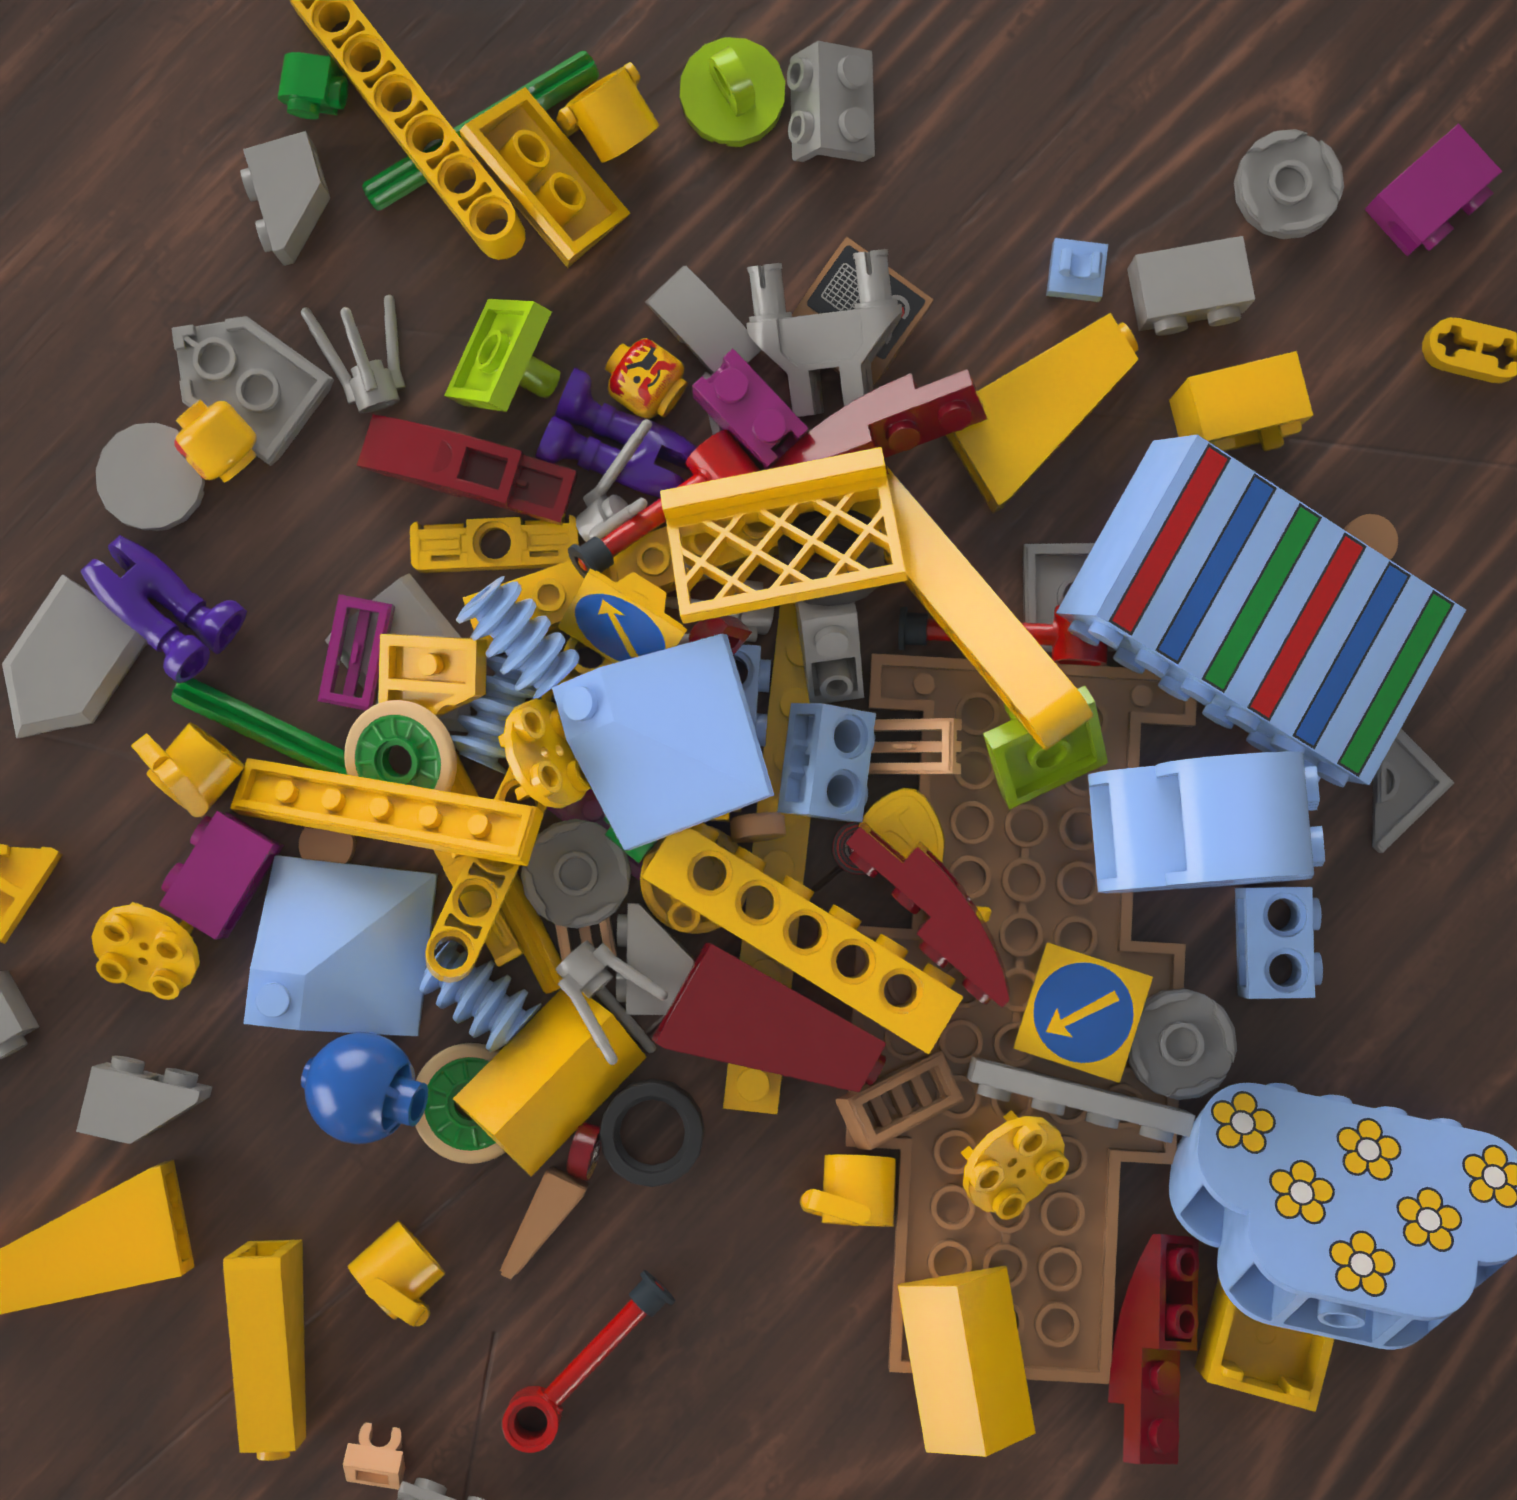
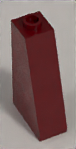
(758, 1023)

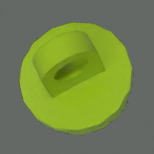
(732, 91)

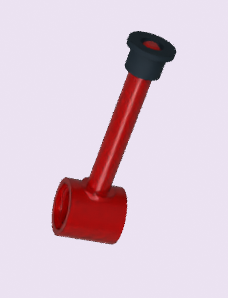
(712, 460)
(1066, 648)
(645, 1300)

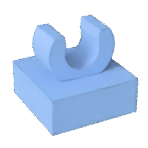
(1077, 270)

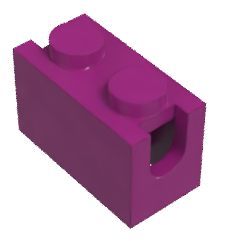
(1432, 190)
(749, 410)
(219, 874)

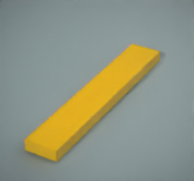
(388, 811)

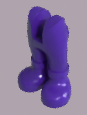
(580, 409)
(152, 579)

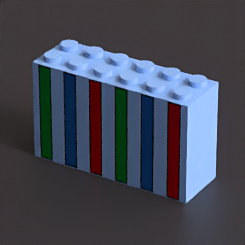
(1259, 610)

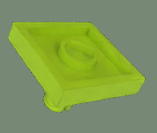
(502, 358)
(1028, 770)

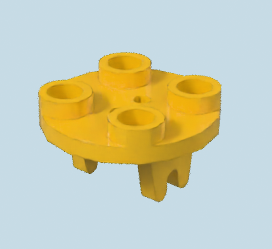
(542, 756)
(145, 950)
(1014, 1165)

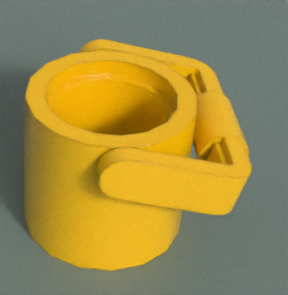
(610, 114)
(191, 769)
(855, 1191)
(397, 1273)

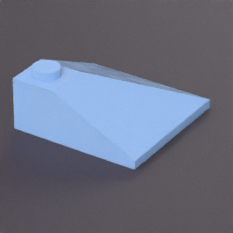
(665, 739)
(341, 948)

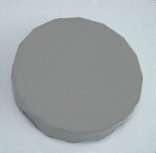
(1288, 184)
(147, 478)
(583, 888)
(1182, 1044)

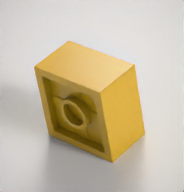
(1244, 404)
(1261, 1357)

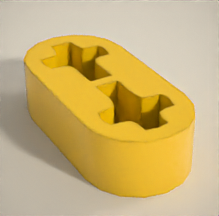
(1471, 362)

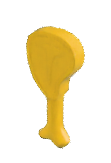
(905, 820)

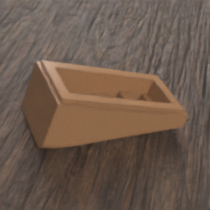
(856, 1117)
(550, 1206)

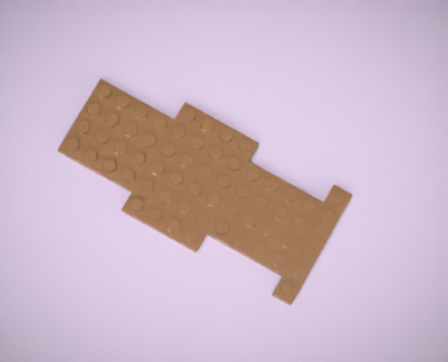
(1042, 888)

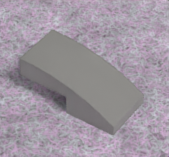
(700, 320)

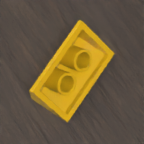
(544, 175)
(548, 1081)
(966, 1362)

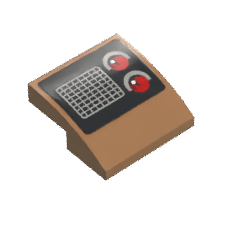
(838, 291)

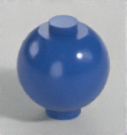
(362, 1088)

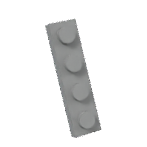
(1102, 1106)

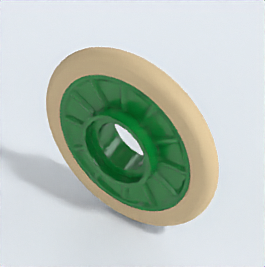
(406, 726)
(441, 1123)

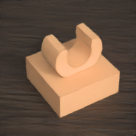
(374, 1464)

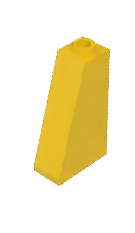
(1041, 407)
(102, 1246)
(267, 1345)

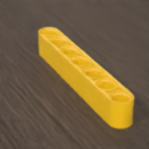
(416, 124)
(981, 623)
(482, 877)

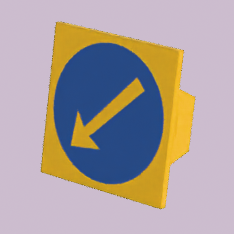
(621, 617)
(1083, 1012)

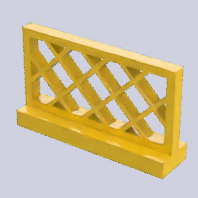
(777, 499)

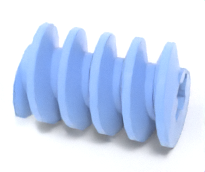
(519, 636)
(489, 723)
(480, 998)

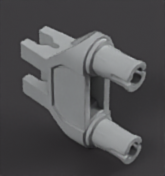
(826, 339)

